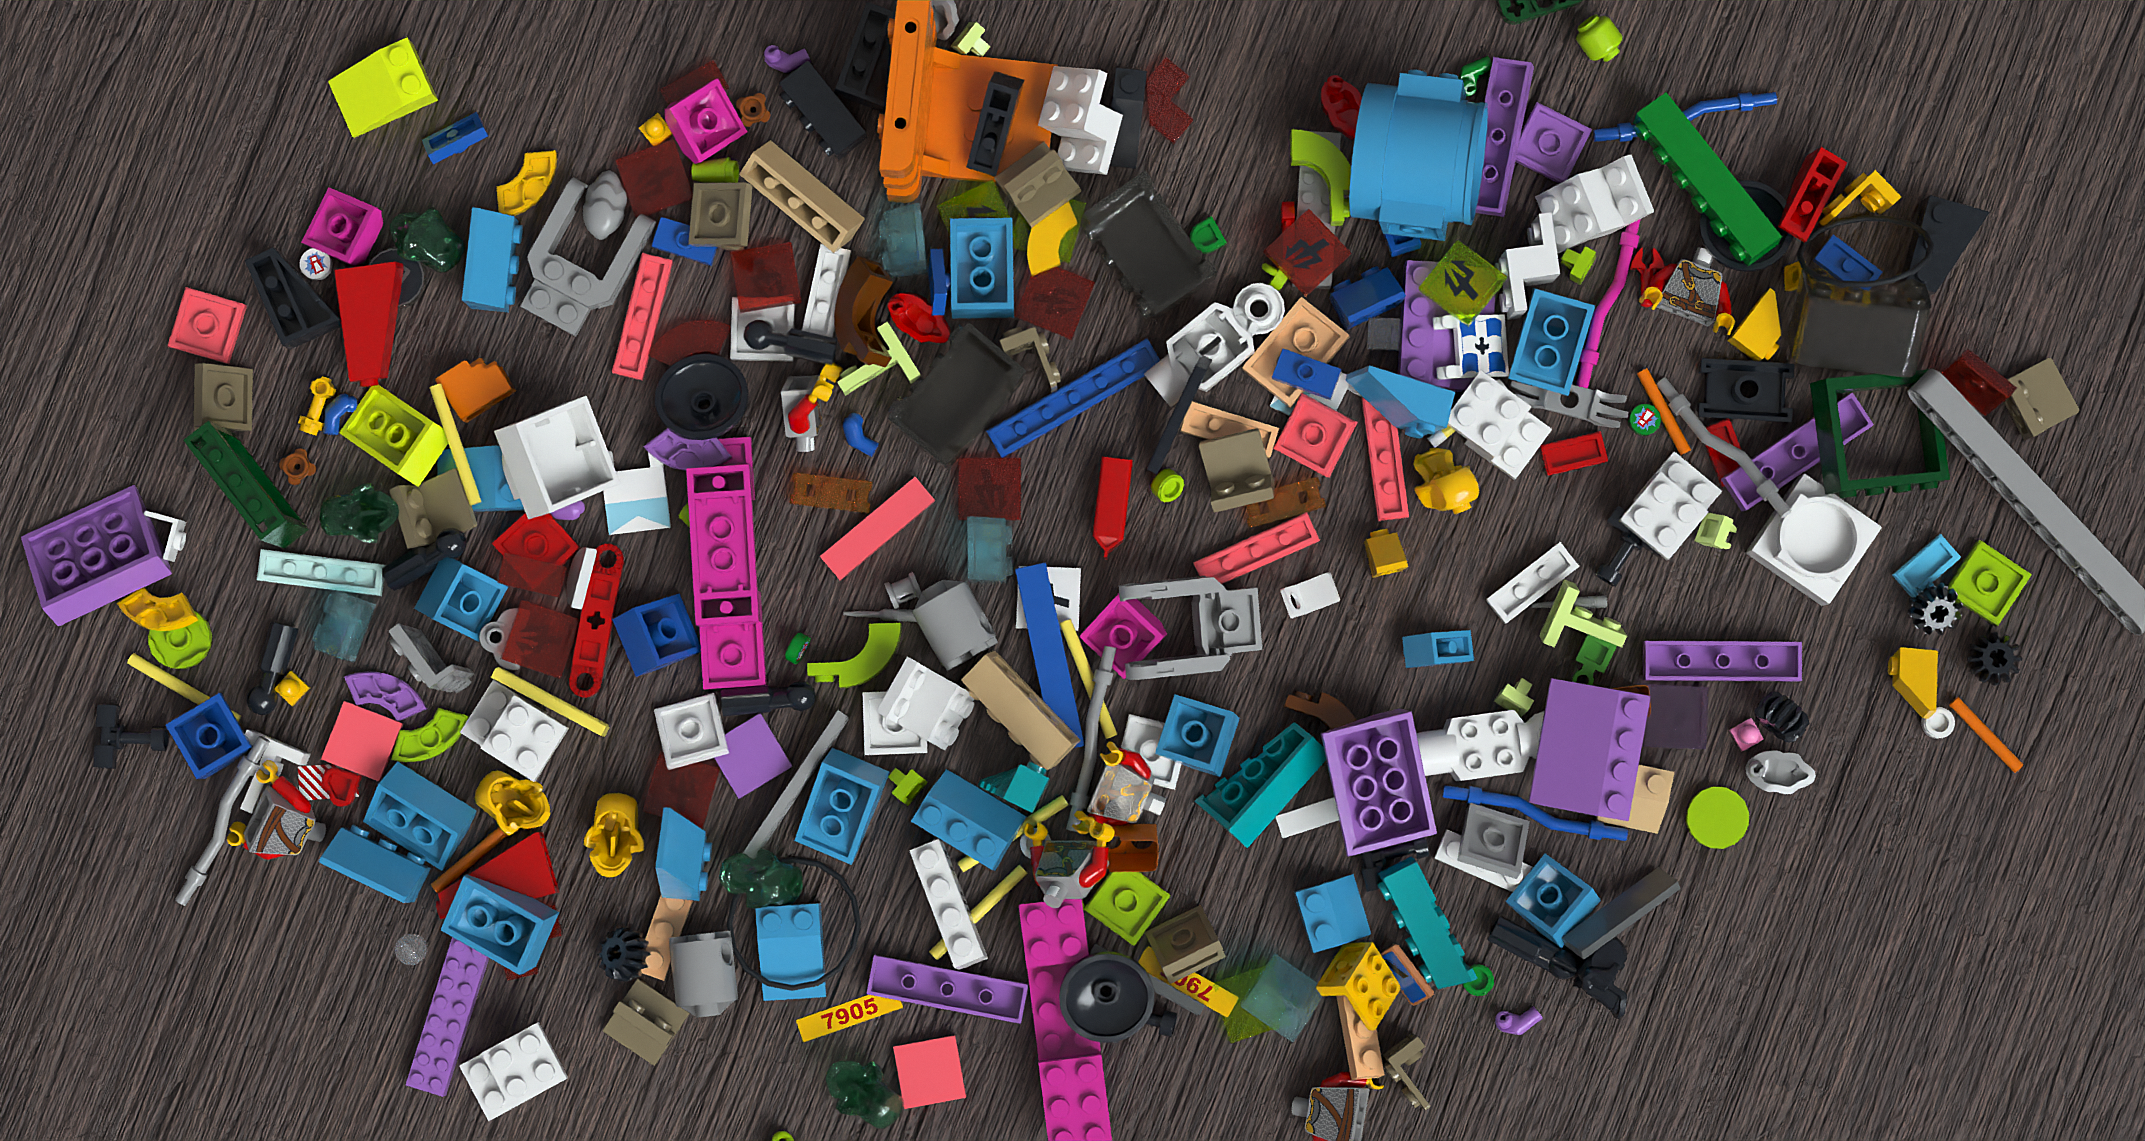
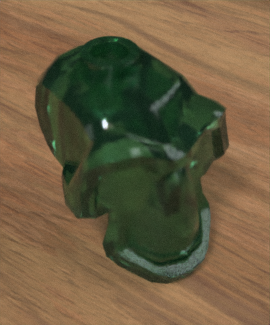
(427, 240)
(358, 514)
(761, 879)
(864, 1093)

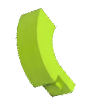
(1326, 159)
(869, 663)

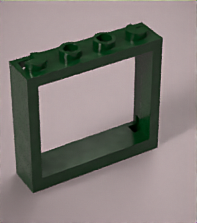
(1831, 441)
(246, 484)

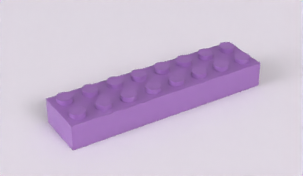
(1507, 104)
(1794, 453)
(1722, 661)
(947, 989)
(447, 1019)

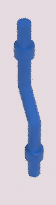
(1742, 102)
(1594, 829)

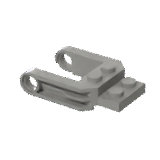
(565, 291)
(1222, 624)

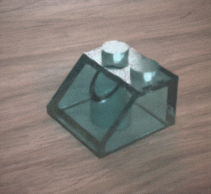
(905, 241)
(987, 550)
(343, 625)
(1282, 998)

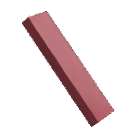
(642, 316)
(1385, 465)
(877, 528)
(1258, 550)

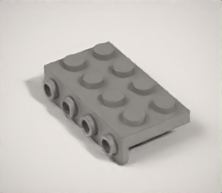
(426, 662)

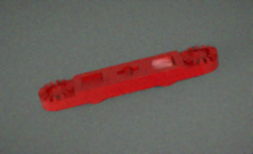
(592, 643)

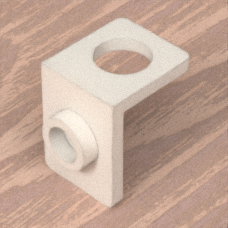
(176, 538)
(1310, 595)

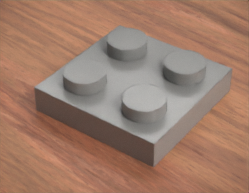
(1493, 840)

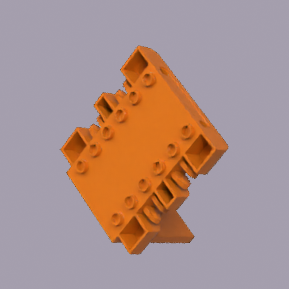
(942, 103)

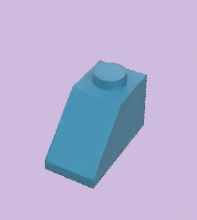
(1438, 648)

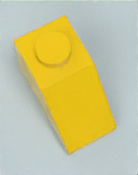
(1759, 329)
(1385, 553)
(1916, 678)

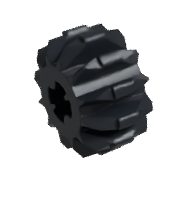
(1935, 608)
(1984, 662)
(1782, 717)
(624, 954)

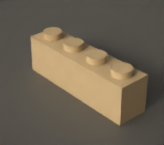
(802, 196)
(1020, 710)

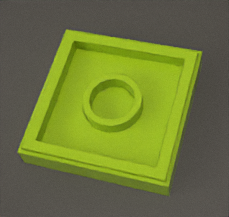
(1988, 582)
(1127, 904)

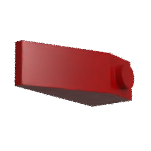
(1811, 192)

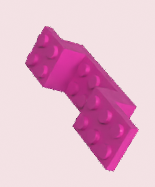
(725, 570)
(1067, 1062)

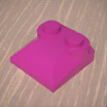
(704, 121)
(344, 228)
(1125, 627)

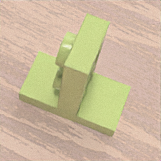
(855, 378)
(1578, 619)

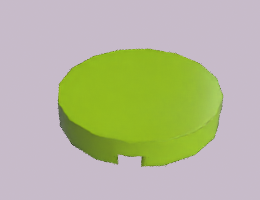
(182, 646)
(1717, 817)

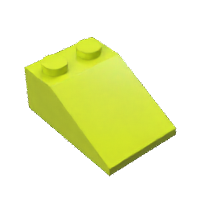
(382, 88)
(395, 434)

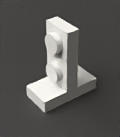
(275, 752)

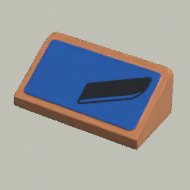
(1410, 980)

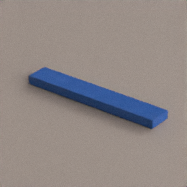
(1073, 398)
(1048, 645)

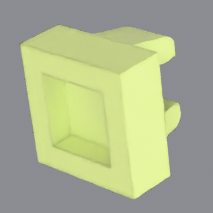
(970, 40)
(1714, 531)
(1515, 697)

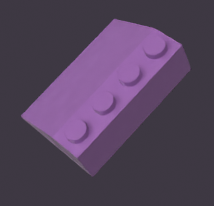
(1421, 345)
(95, 556)
(1589, 749)
(1378, 781)

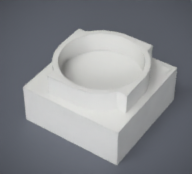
(556, 458)
(1814, 543)

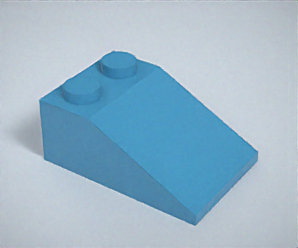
(981, 268)
(1551, 341)
(1403, 400)
(488, 475)
(841, 805)
(681, 857)
(500, 923)
(791, 949)

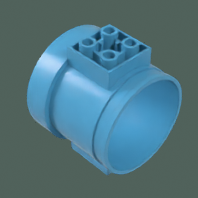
(1418, 155)

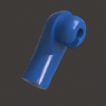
(334, 410)
(854, 435)

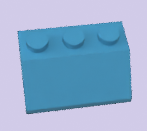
(491, 261)
(419, 815)
(969, 819)
(376, 864)

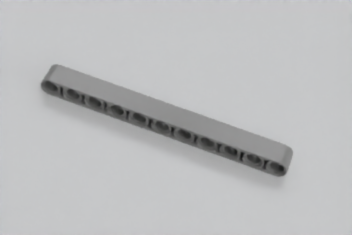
(2031, 498)

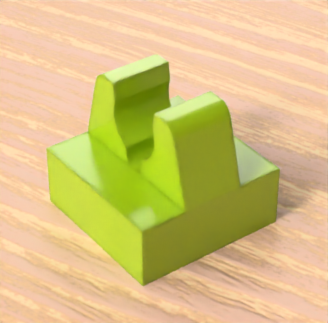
(1578, 263)
(907, 785)

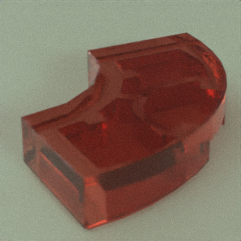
(690, 339)

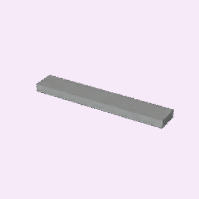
(796, 784)

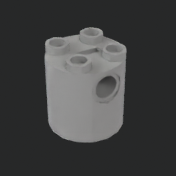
(953, 622)
(703, 973)

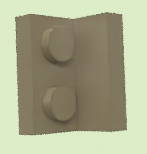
(1038, 184)
(720, 215)
(223, 396)
(1185, 944)
(646, 1021)

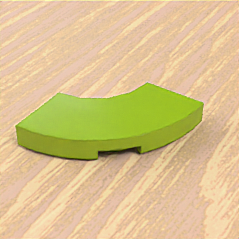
(431, 739)

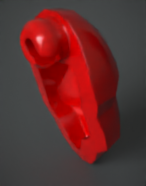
(1341, 104)
(914, 316)

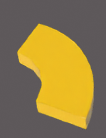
(529, 185)
(1046, 239)
(157, 612)

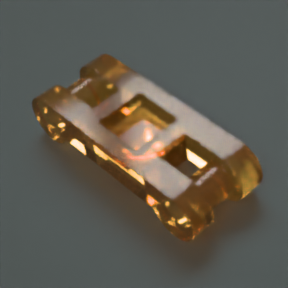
(831, 493)
(1287, 503)

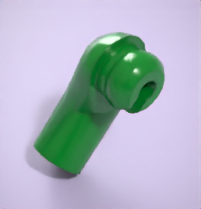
(1470, 73)

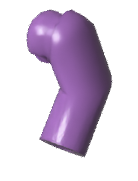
(784, 62)
(569, 512)
(1515, 1023)

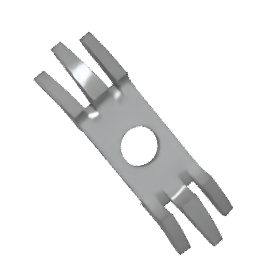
(1587, 405)

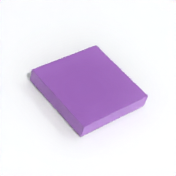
(1551, 143)
(752, 757)

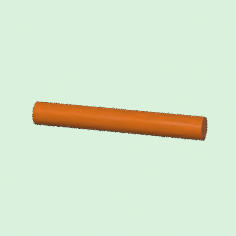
(1665, 413)
(1986, 734)
(468, 860)

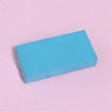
(1926, 565)

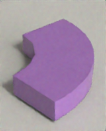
(687, 453)
(386, 691)

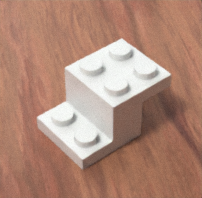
(1084, 125)
(1595, 203)
(1528, 265)
(1497, 425)
(1670, 506)
(926, 704)
(514, 730)
(513, 1071)

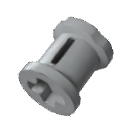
(903, 590)

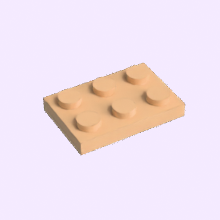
(1300, 331)

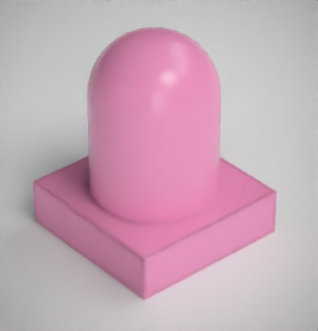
(1746, 734)

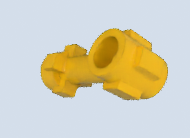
(322, 390)

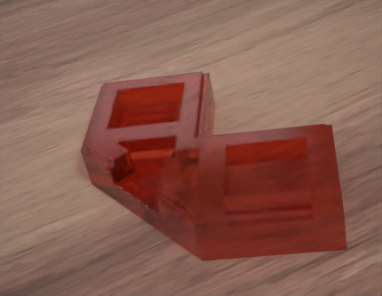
(1163, 113)

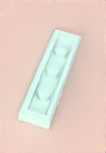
(320, 572)

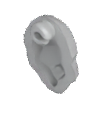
(945, 17)
(604, 205)
(1779, 772)

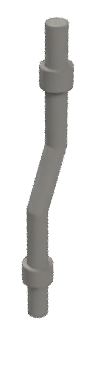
(1765, 487)
(1102, 678)
(197, 873)

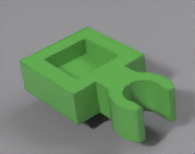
(1594, 655)

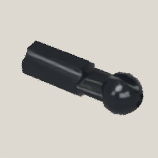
(795, 342)
(423, 559)
(272, 663)
(764, 699)
(1533, 948)

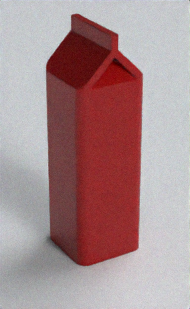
(1112, 503)

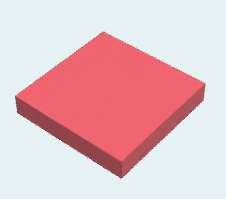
(207, 325)
(1315, 435)
(362, 741)
(929, 1071)

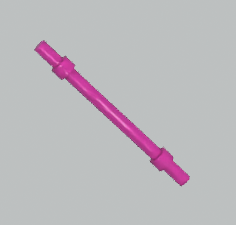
(1589, 355)

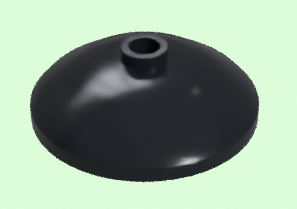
(1772, 206)
(698, 382)
(1110, 1014)

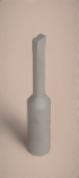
(1585, 602)
(885, 614)

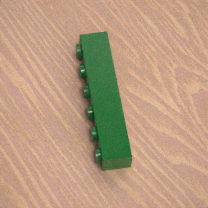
(1706, 180)

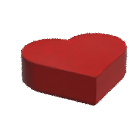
(342, 785)

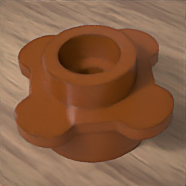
(747, 103)
(288, 465)

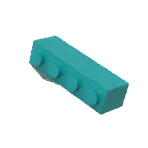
(1264, 784)
(1018, 785)
(1425, 925)

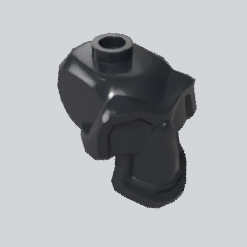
(1598, 973)

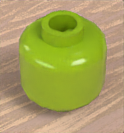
(1599, 38)

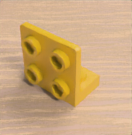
(1875, 193)
(1364, 979)

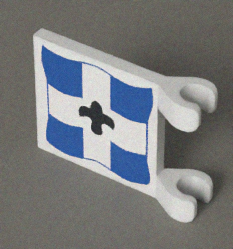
(1476, 347)

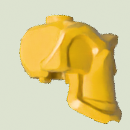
(1445, 484)
(512, 801)
(614, 834)

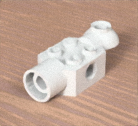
(1218, 334)
(1481, 745)

